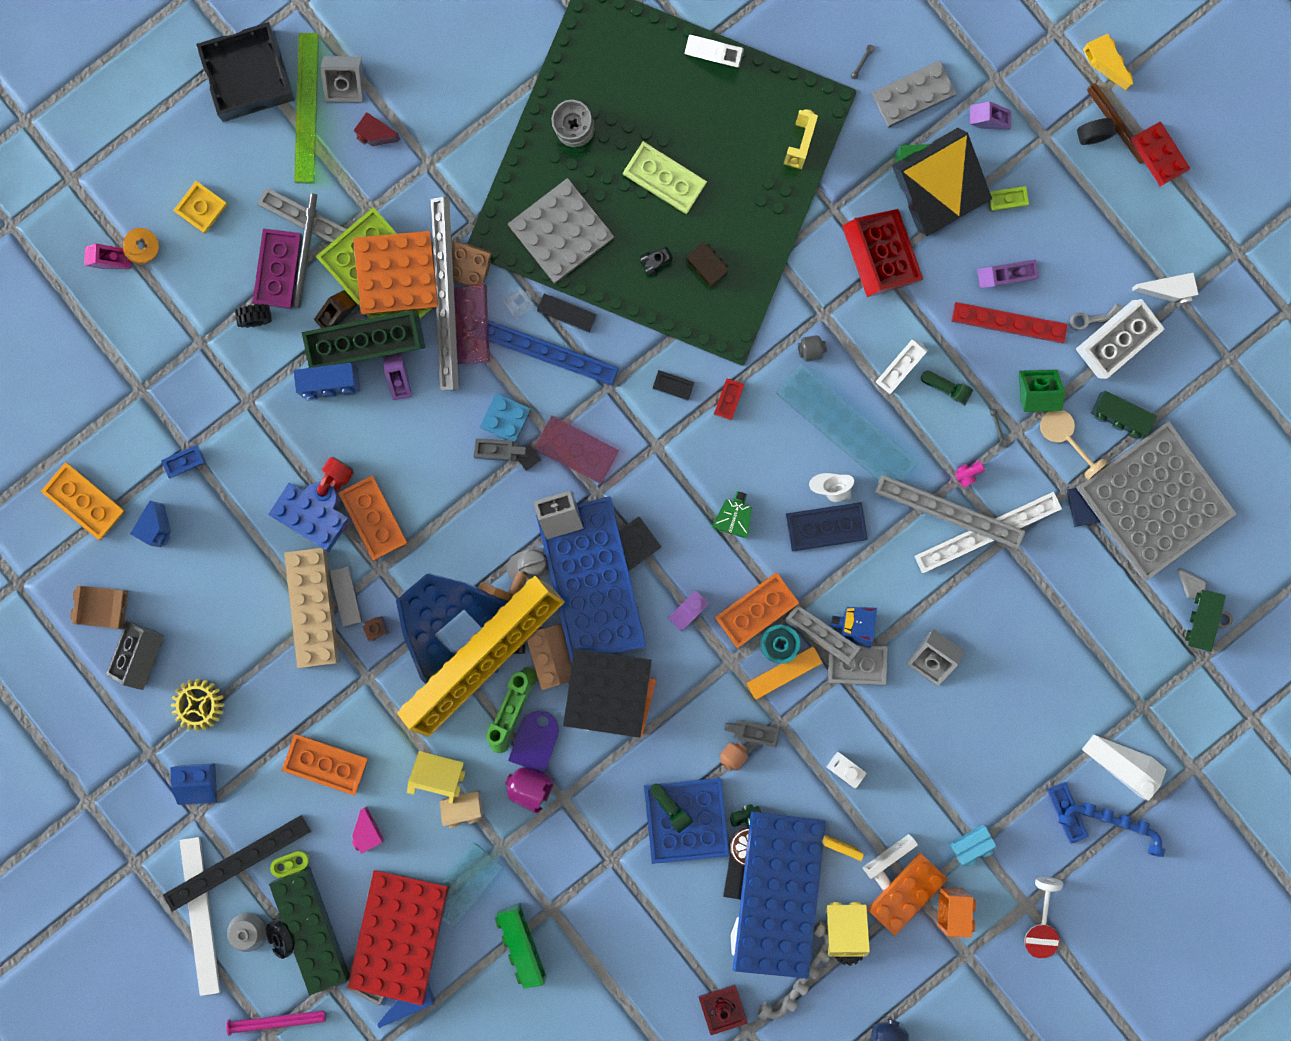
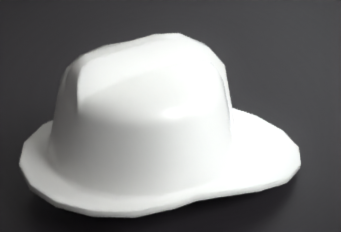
(834, 486)

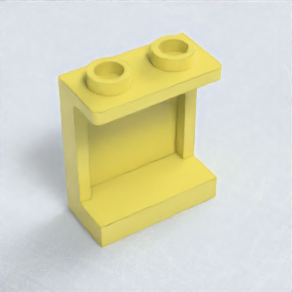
(794, 156)
(436, 775)
(847, 930)

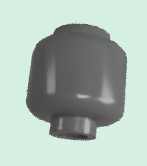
(812, 348)

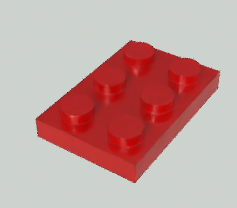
(1160, 153)

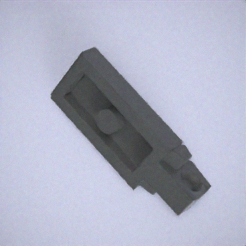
(498, 450)
(754, 732)

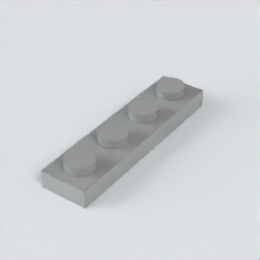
(823, 634)

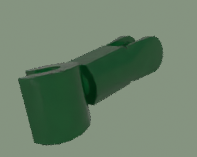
(958, 393)
(679, 818)

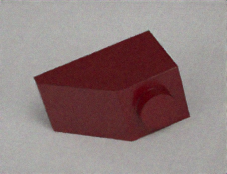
(374, 132)

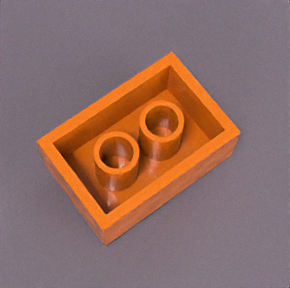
(956, 912)

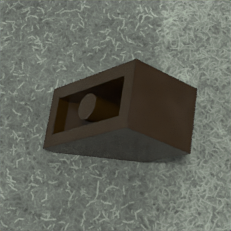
(335, 310)

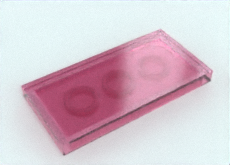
(471, 324)
(576, 449)

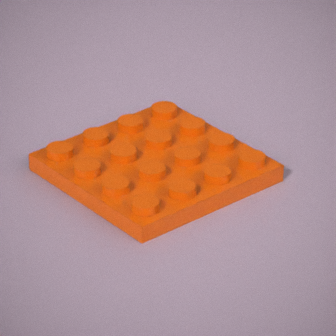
(395, 272)

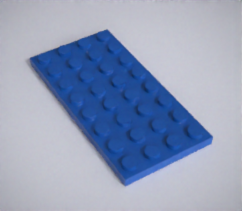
(595, 583)
(779, 895)

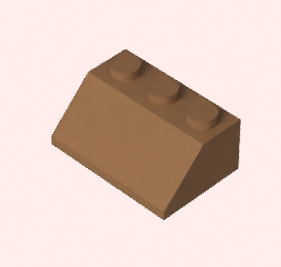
(550, 656)

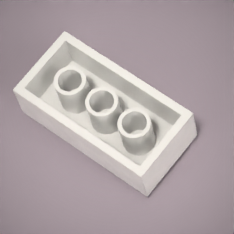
(1120, 339)

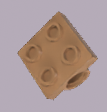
(470, 264)

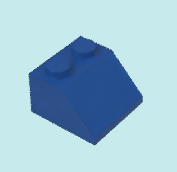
(153, 525)
(194, 783)

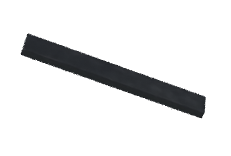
(236, 863)

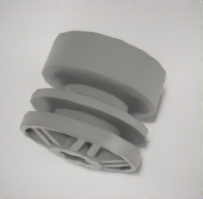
(570, 113)

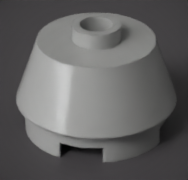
(246, 932)

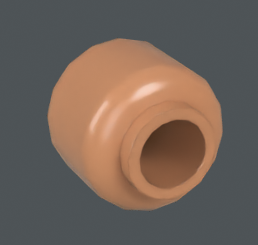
(733, 756)

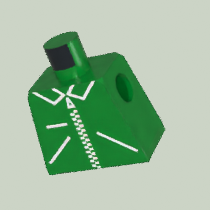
(734, 516)

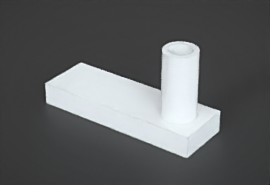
(902, 365)
(888, 857)

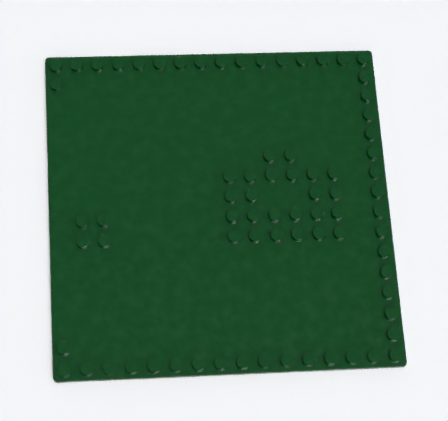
(700, 113)

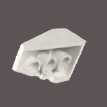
(1132, 768)

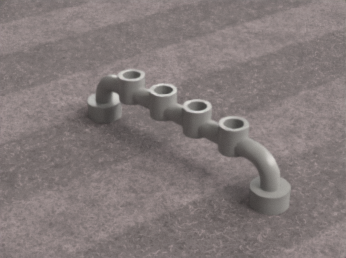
(800, 985)

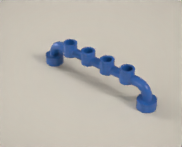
(1123, 822)

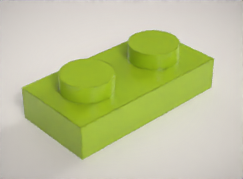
(1008, 198)

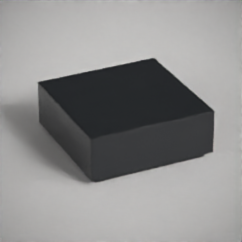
(531, 460)

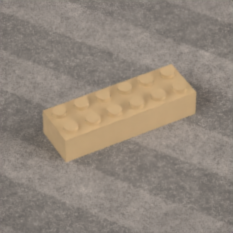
(312, 607)

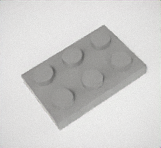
(866, 667)

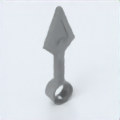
(1094, 319)
(1194, 584)

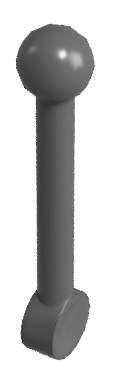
(854, 75)
(1002, 443)

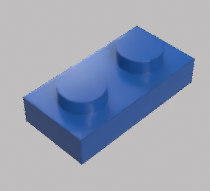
(183, 461)

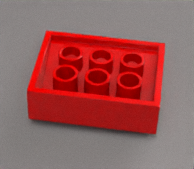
(882, 252)

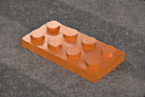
(373, 518)
(756, 610)
(325, 764)
(907, 894)

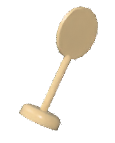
(1059, 427)

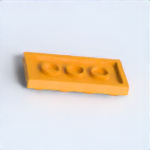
(83, 501)

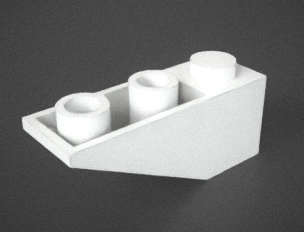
(714, 51)

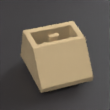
(464, 808)

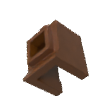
(375, 628)

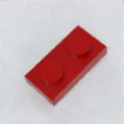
(728, 399)

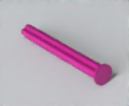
(275, 1022)

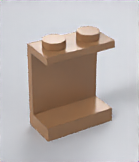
(99, 607)

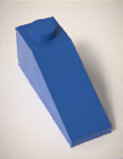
(402, 1009)

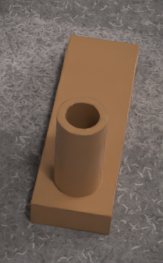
(516, 586)

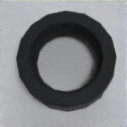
(1096, 131)

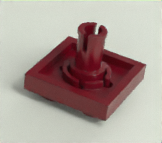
(725, 1016)

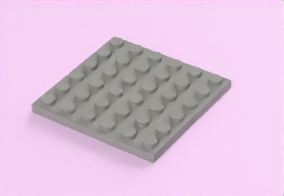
(1156, 501)

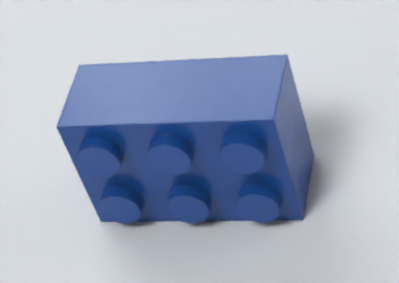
(327, 381)

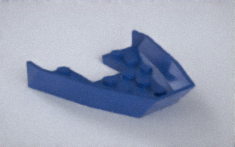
(431, 606)

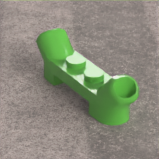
(510, 710)

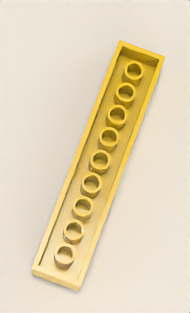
(480, 657)

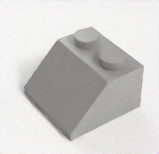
(342, 78)
(936, 657)

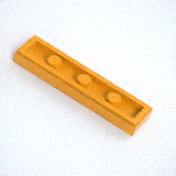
(784, 673)

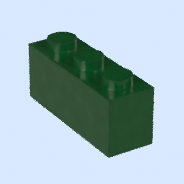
(1123, 415)
(1205, 620)

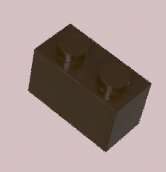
(707, 264)

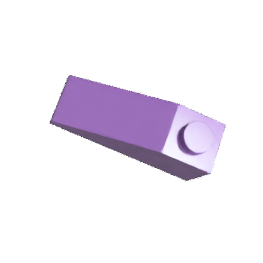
(1007, 273)

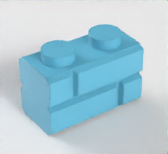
(972, 846)

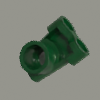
(743, 816)

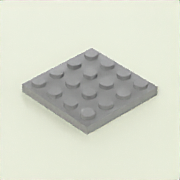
(561, 231)

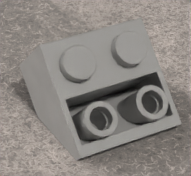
(558, 514)

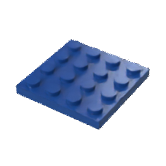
(700, 840)

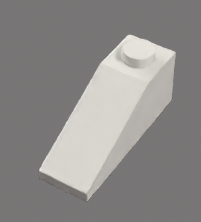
(1173, 289)

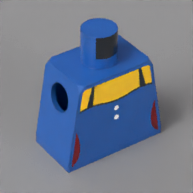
(857, 625)

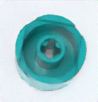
(783, 633)

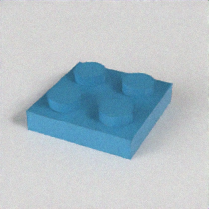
(505, 418)

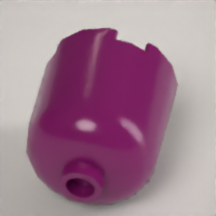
(529, 788)

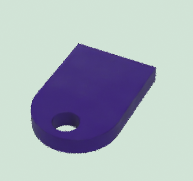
(535, 743)

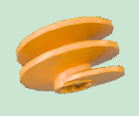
(131, 246)

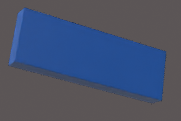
(1062, 801)

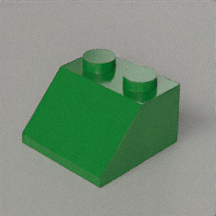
(1041, 390)

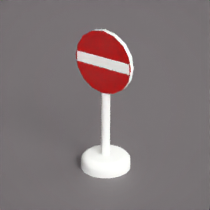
(1042, 939)

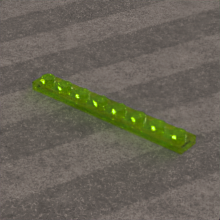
(306, 108)

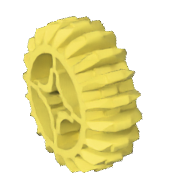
(202, 710)

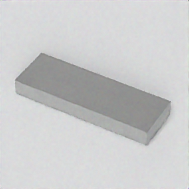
(345, 596)

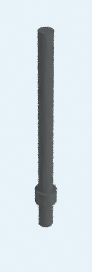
(310, 214)

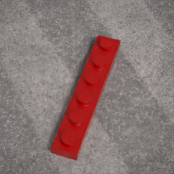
(1009, 322)

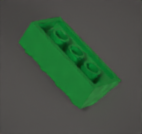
(521, 946)

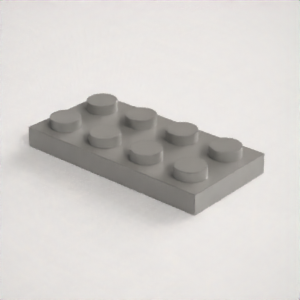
(913, 93)

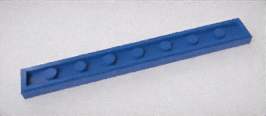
(552, 353)

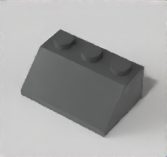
(134, 655)

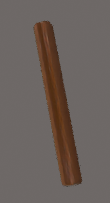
(1109, 111)

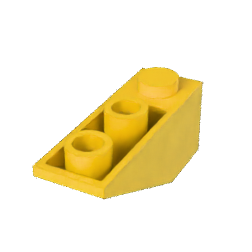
(1105, 59)

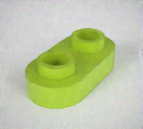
(290, 864)

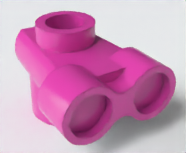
(966, 474)

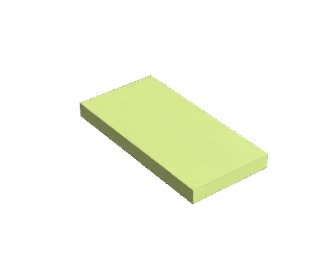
(664, 177)

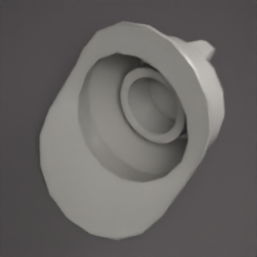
(529, 562)

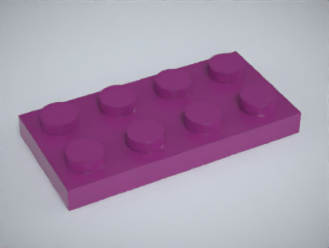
(277, 268)

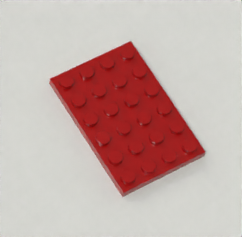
(398, 937)

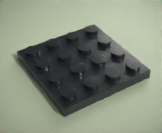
(607, 692)

